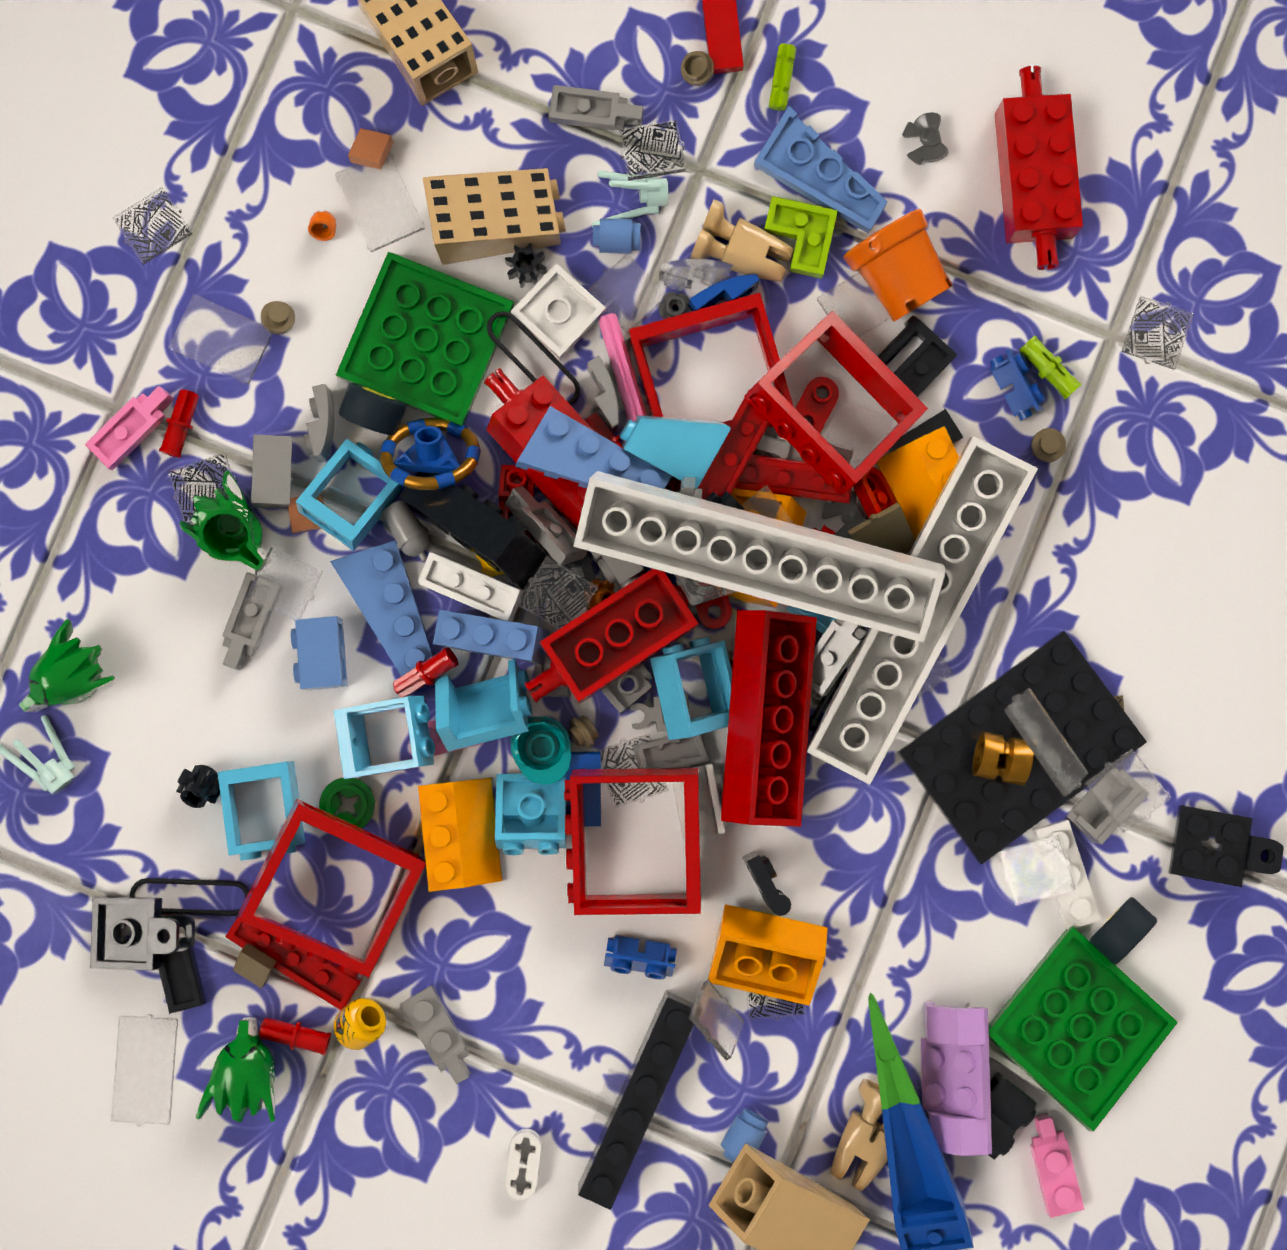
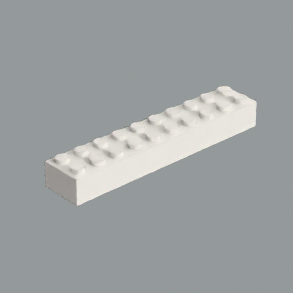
(759, 556)
(892, 668)

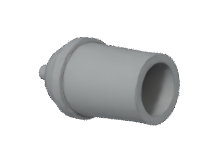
(407, 530)

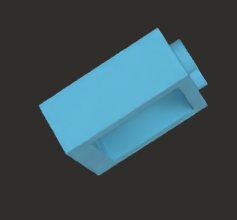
(330, 521)
(718, 682)
(354, 744)
(287, 774)

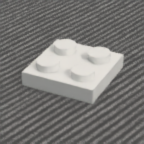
(558, 311)

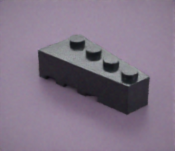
(479, 528)

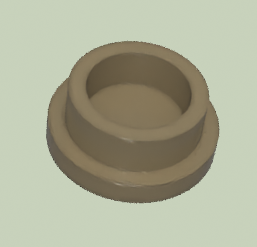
(697, 68)
(277, 317)
(1048, 445)
(582, 732)

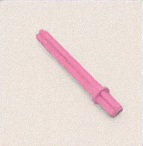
(622, 367)

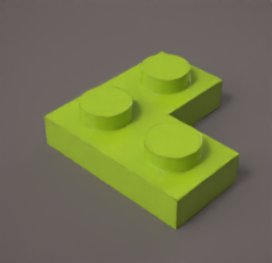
(811, 228)

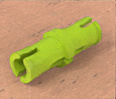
(1050, 367)

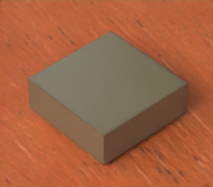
(254, 965)

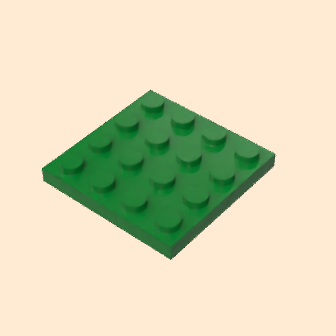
(424, 339)
(1080, 1028)

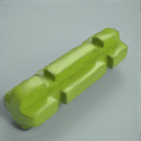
(782, 77)

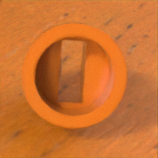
(316, 226)

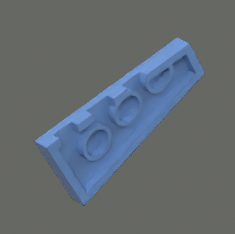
(811, 168)
(576, 452)
(387, 601)

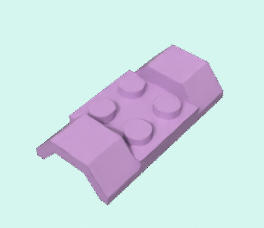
(957, 1078)

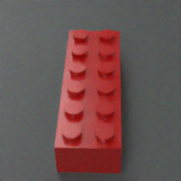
(768, 718)

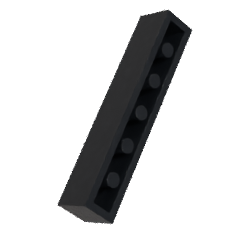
(637, 1101)

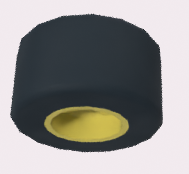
(372, 409)
(1123, 930)

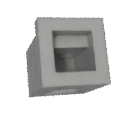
(618, 570)
(624, 699)

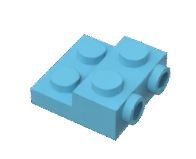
(529, 815)

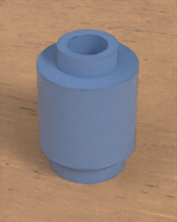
(617, 236)
(745, 1128)

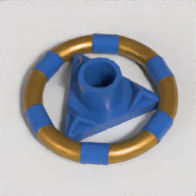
(429, 454)

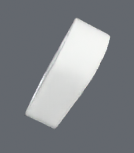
(531, 1165)

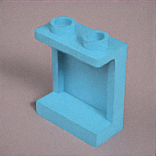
(482, 709)

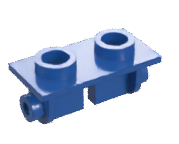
(1013, 372)
(651, 962)

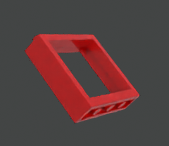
(699, 321)
(867, 371)
(352, 834)
(576, 856)

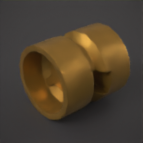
(1014, 763)

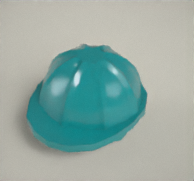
(543, 751)

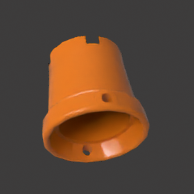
(900, 265)

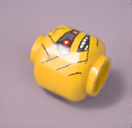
(359, 1024)

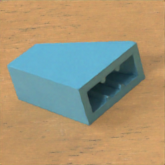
(675, 444)

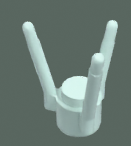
(651, 191)
(51, 775)

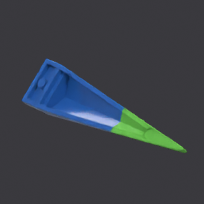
(923, 1191)

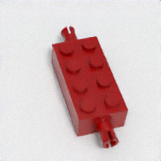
(1038, 168)
(516, 423)
(614, 637)

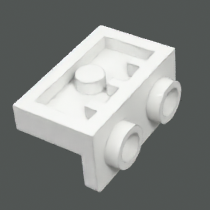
(709, 805)

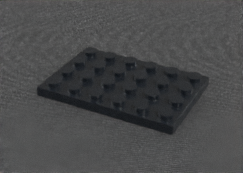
(994, 812)

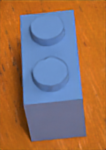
(319, 653)

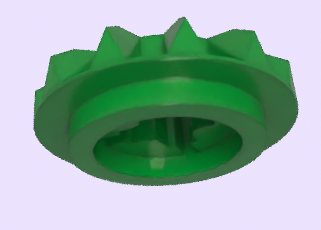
(364, 807)

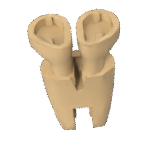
(745, 248)
(864, 1139)

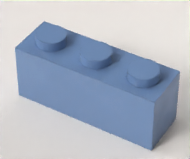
(490, 636)

